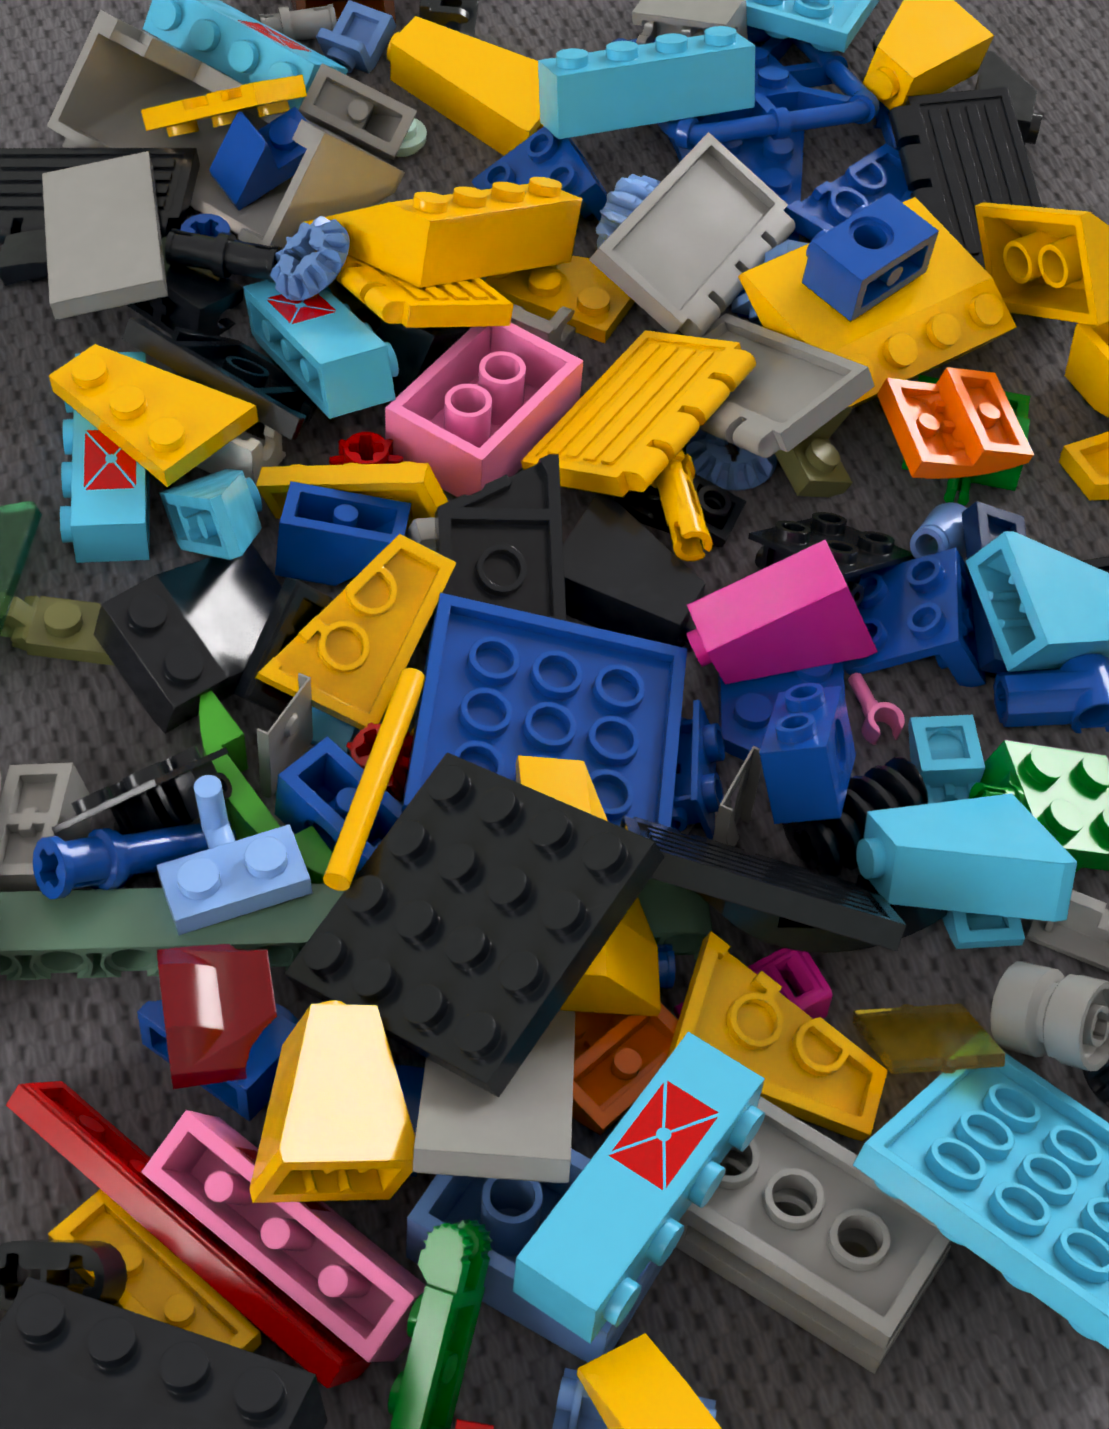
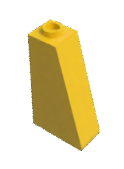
(468, 81)

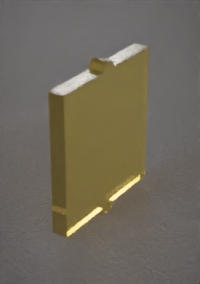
(928, 1038)

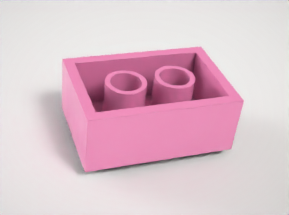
(483, 406)

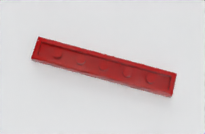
(116, 1169)

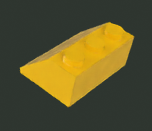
(1047, 261)

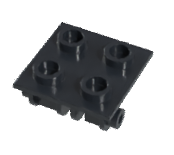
(853, 550)
(153, 796)

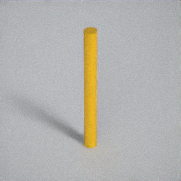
(374, 780)

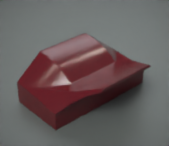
(213, 1010)

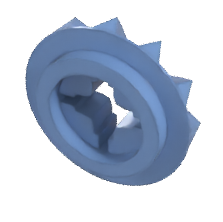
(300, 269)
(715, 464)

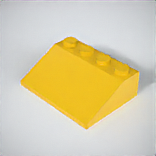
(466, 232)
(904, 336)

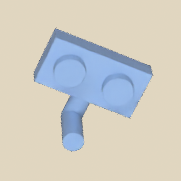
(231, 874)

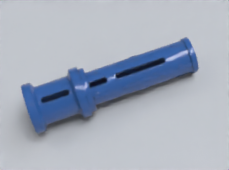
(109, 857)

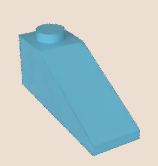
(215, 514)

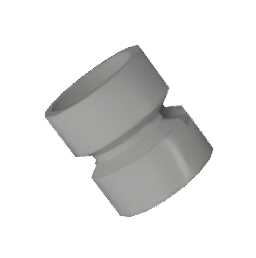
(1053, 1015)

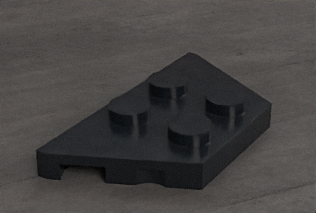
(231, 369)
(508, 542)

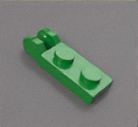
(441, 1326)

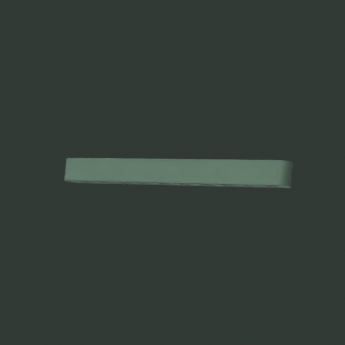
(123, 929)

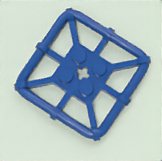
(783, 97)

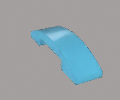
(950, 763)

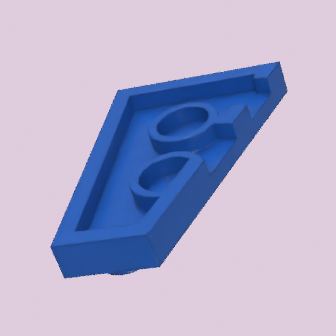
(860, 185)

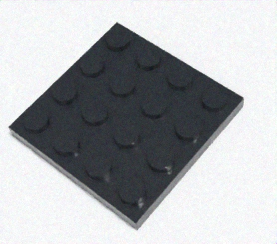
(476, 919)

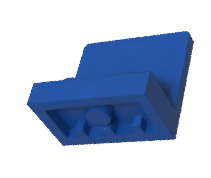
(550, 158)
(921, 613)

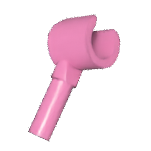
(875, 711)

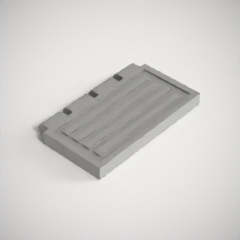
(694, 239)
(786, 393)

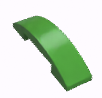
(244, 806)

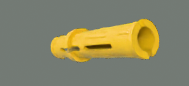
(683, 508)

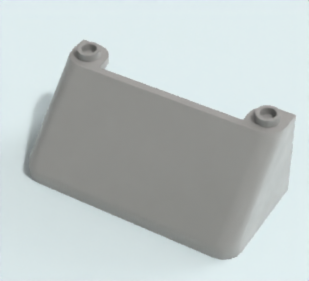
(132, 71)

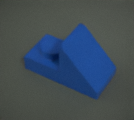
(257, 160)

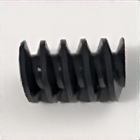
(835, 841)

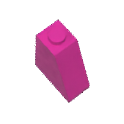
(780, 620)

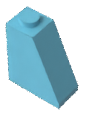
(1040, 602)
(968, 859)

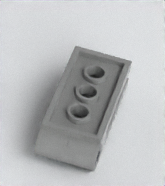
(816, 1238)

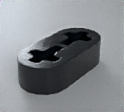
(55, 1261)

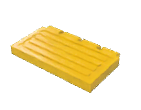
(444, 305)
(642, 411)

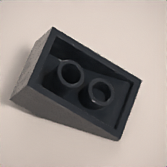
(188, 632)

